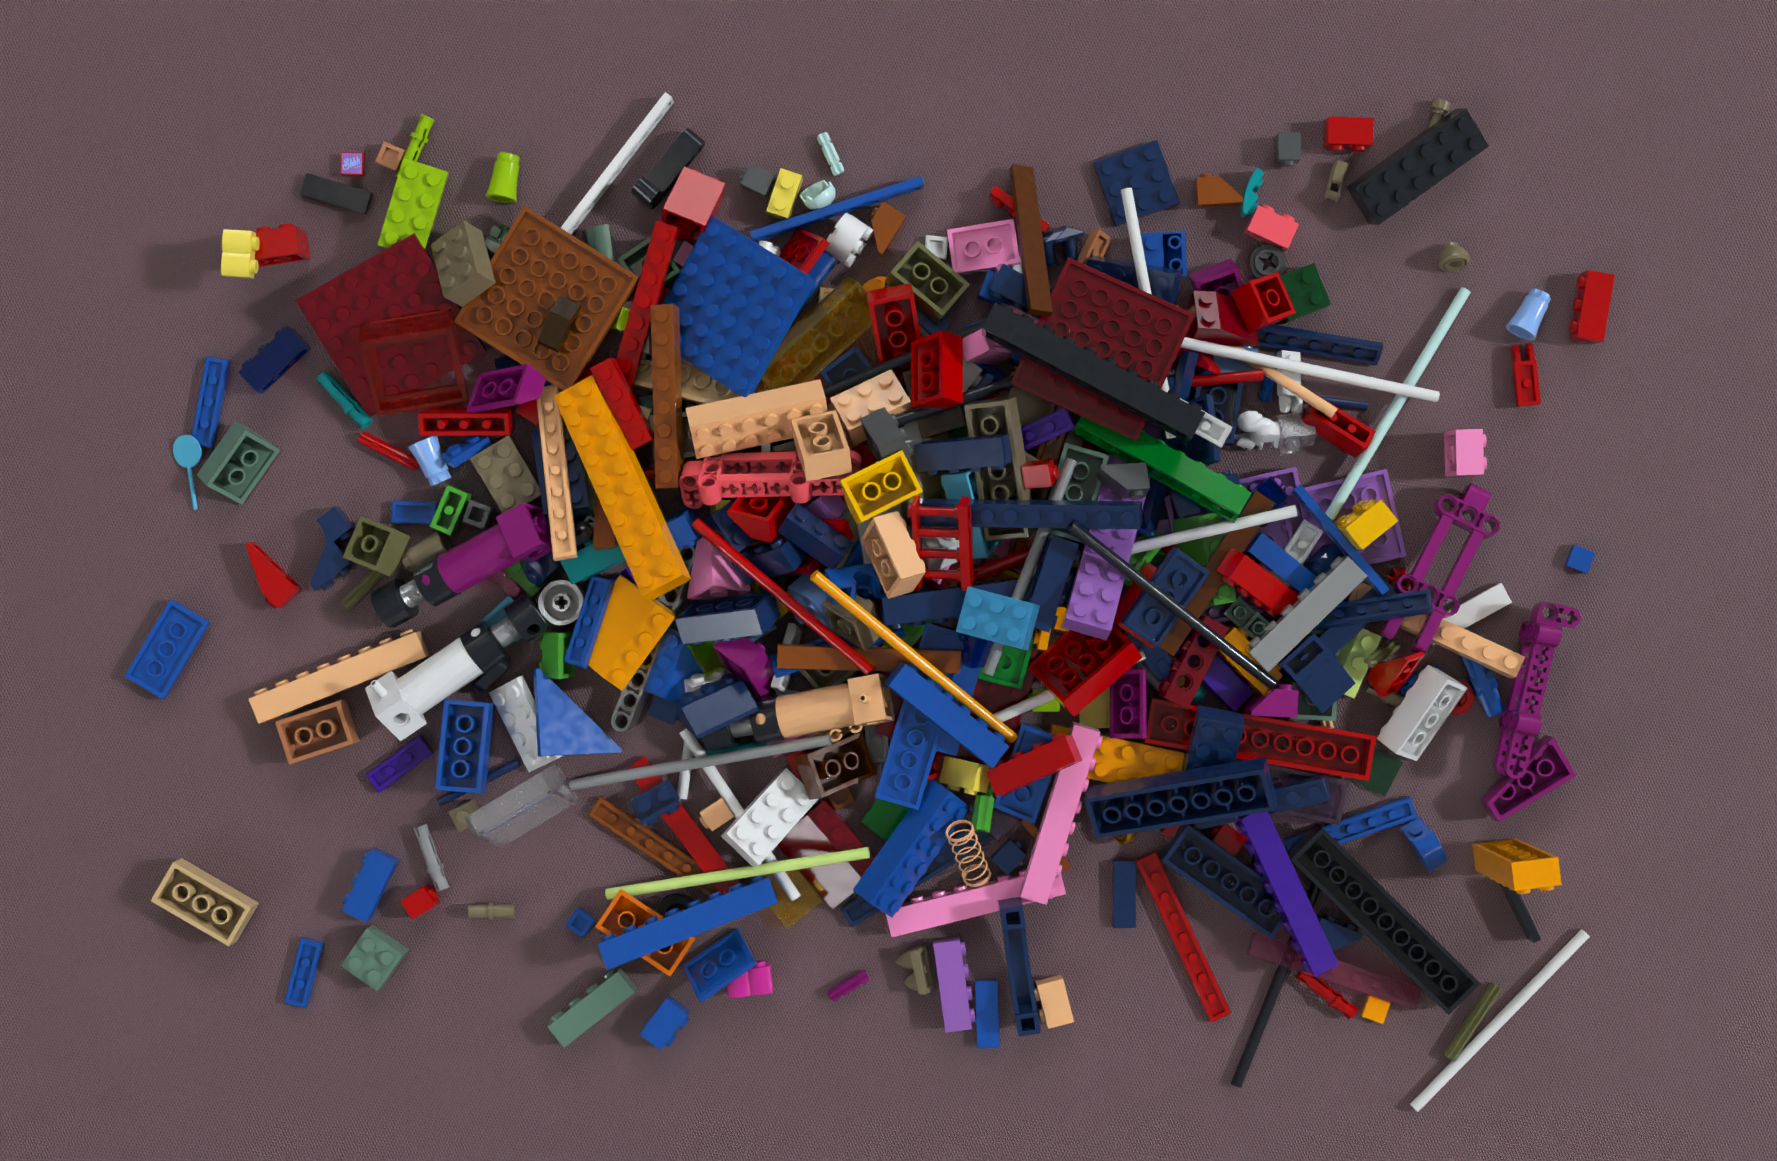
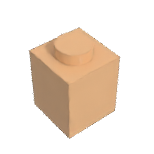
(716, 814)

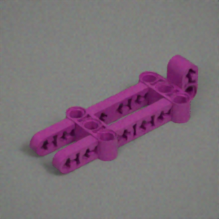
(1471, 500)
(1539, 633)

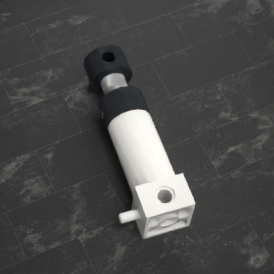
(403, 700)

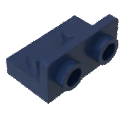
(656, 802)

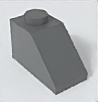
(1126, 480)

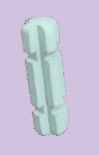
(830, 154)

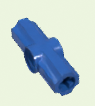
(1484, 687)

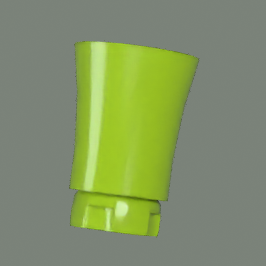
(504, 179)

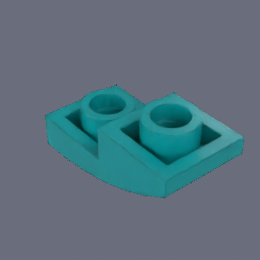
(1249, 198)

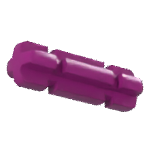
(848, 985)

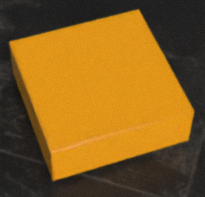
(1375, 1009)

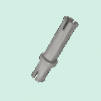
(431, 858)

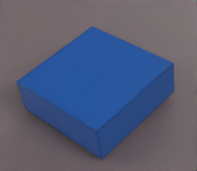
(1579, 559)
(580, 922)

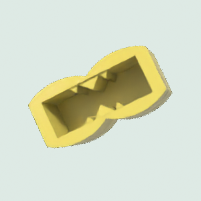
(239, 254)

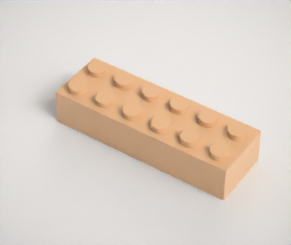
(752, 420)

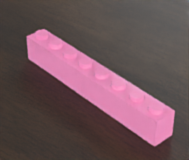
(1058, 818)
(959, 904)

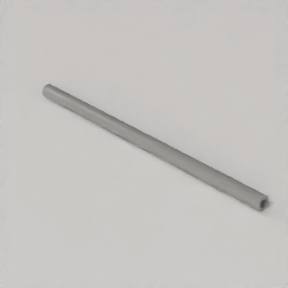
(1031, 561)

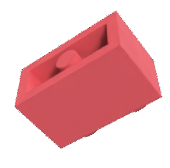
(1271, 227)

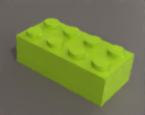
(413, 203)

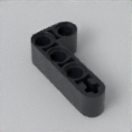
(666, 172)

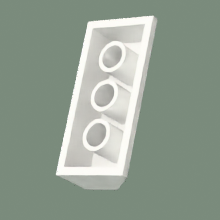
(1421, 713)

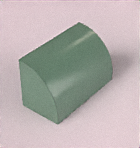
(601, 239)

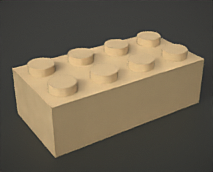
(204, 901)

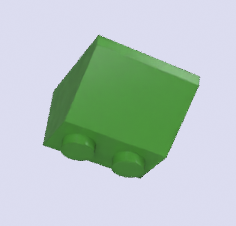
(554, 651)

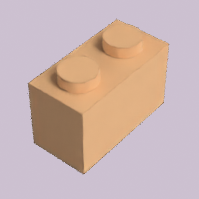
(1054, 1001)

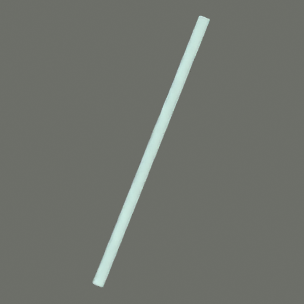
(1397, 403)

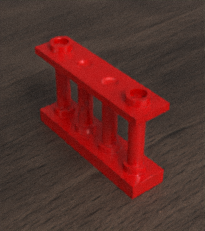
(962, 532)

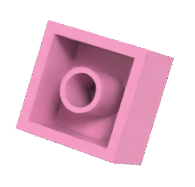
(1464, 452)

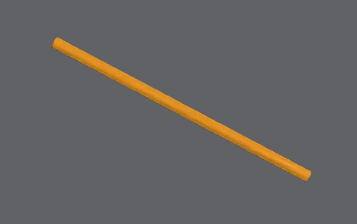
(913, 656)

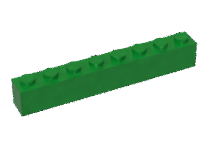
(1171, 468)

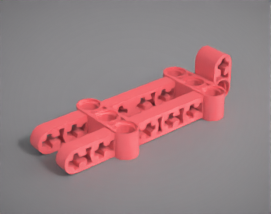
(712, 478)

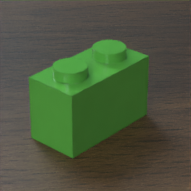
(451, 510)

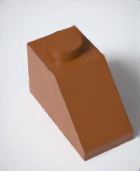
(1214, 192)
(886, 224)

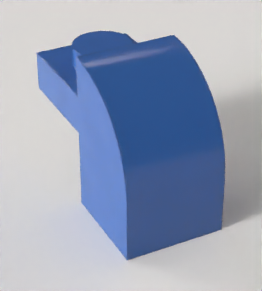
(1425, 844)

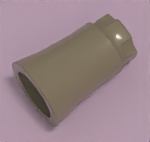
(425, 550)

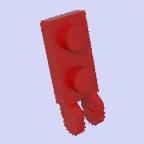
(1525, 377)

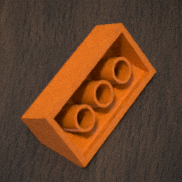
(629, 911)

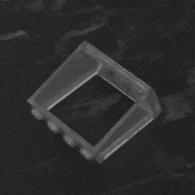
(522, 808)

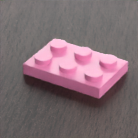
(983, 246)

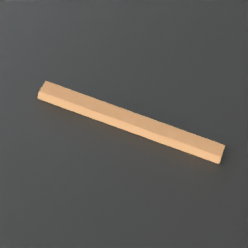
(556, 476)

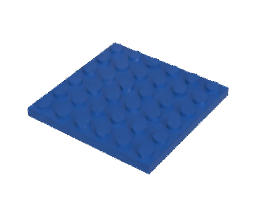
(735, 305)

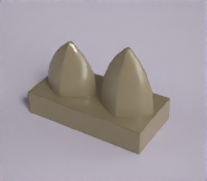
(917, 960)

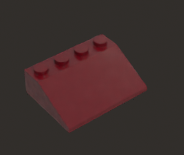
(824, 832)

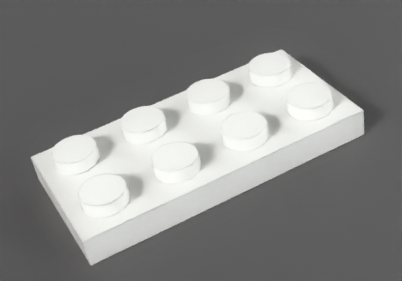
(519, 716)

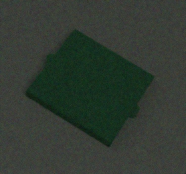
(1382, 773)

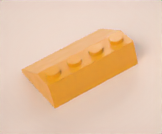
(627, 633)

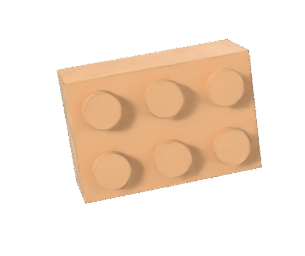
(867, 398)
(821, 445)
(893, 554)

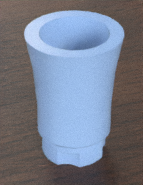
(1529, 315)
(430, 460)

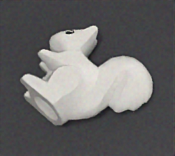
(1259, 431)

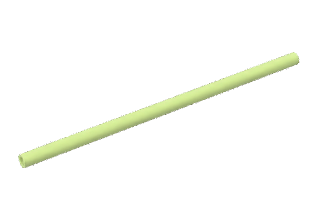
(741, 872)

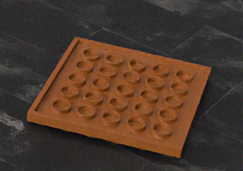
(530, 273)

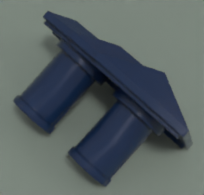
(1065, 235)

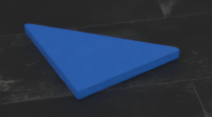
(563, 726)

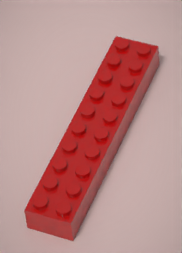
(1279, 740)

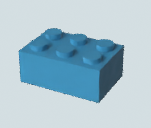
(997, 618)

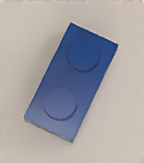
(466, 449)

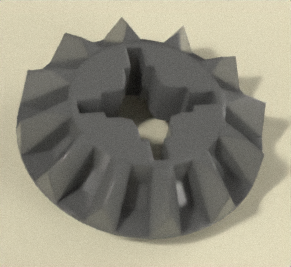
(1263, 252)

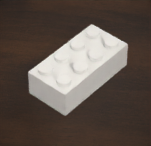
(769, 818)

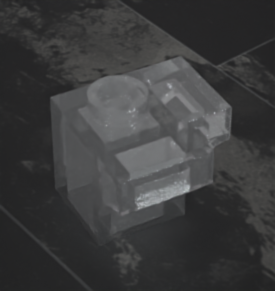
(1294, 434)

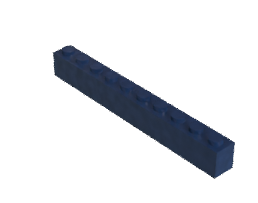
(1039, 513)

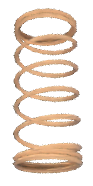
(974, 866)

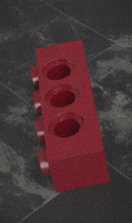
(1193, 674)

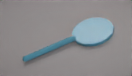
(188, 454)

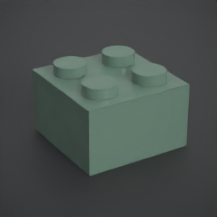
(374, 957)

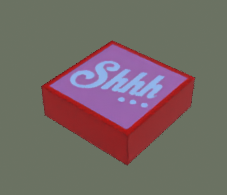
(352, 164)

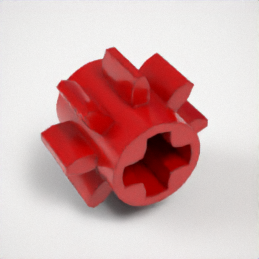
(1395, 574)

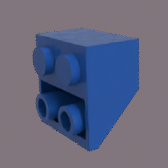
(1166, 250)

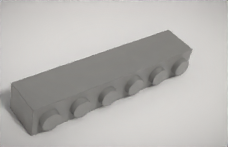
(1305, 613)

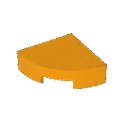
(875, 283)

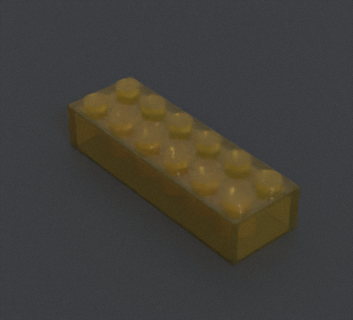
(820, 336)

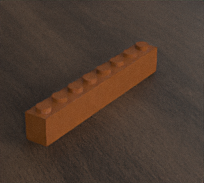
(667, 395)

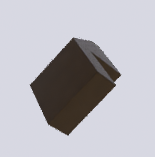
(557, 324)

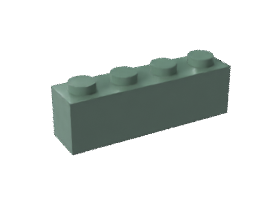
(592, 1007)

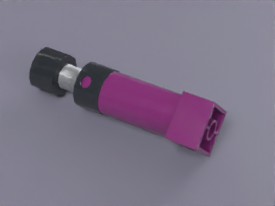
(518, 536)

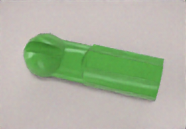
(983, 810)

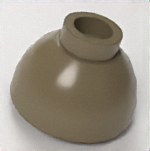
(1453, 257)

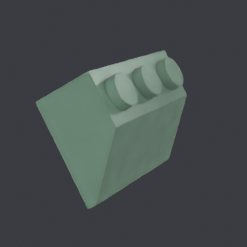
(238, 462)

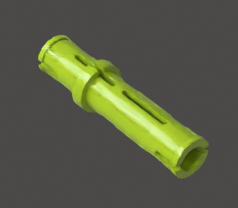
(418, 139)

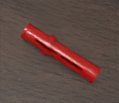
(1001, 564)
(1333, 998)

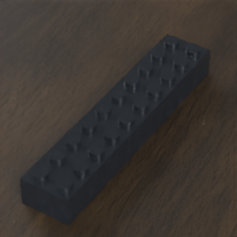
(1092, 372)
(1382, 918)

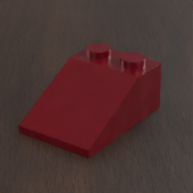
(1218, 320)

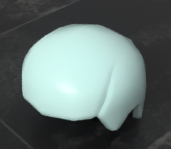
(818, 195)

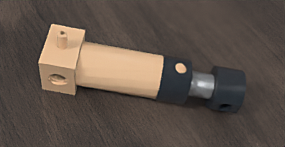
(858, 702)

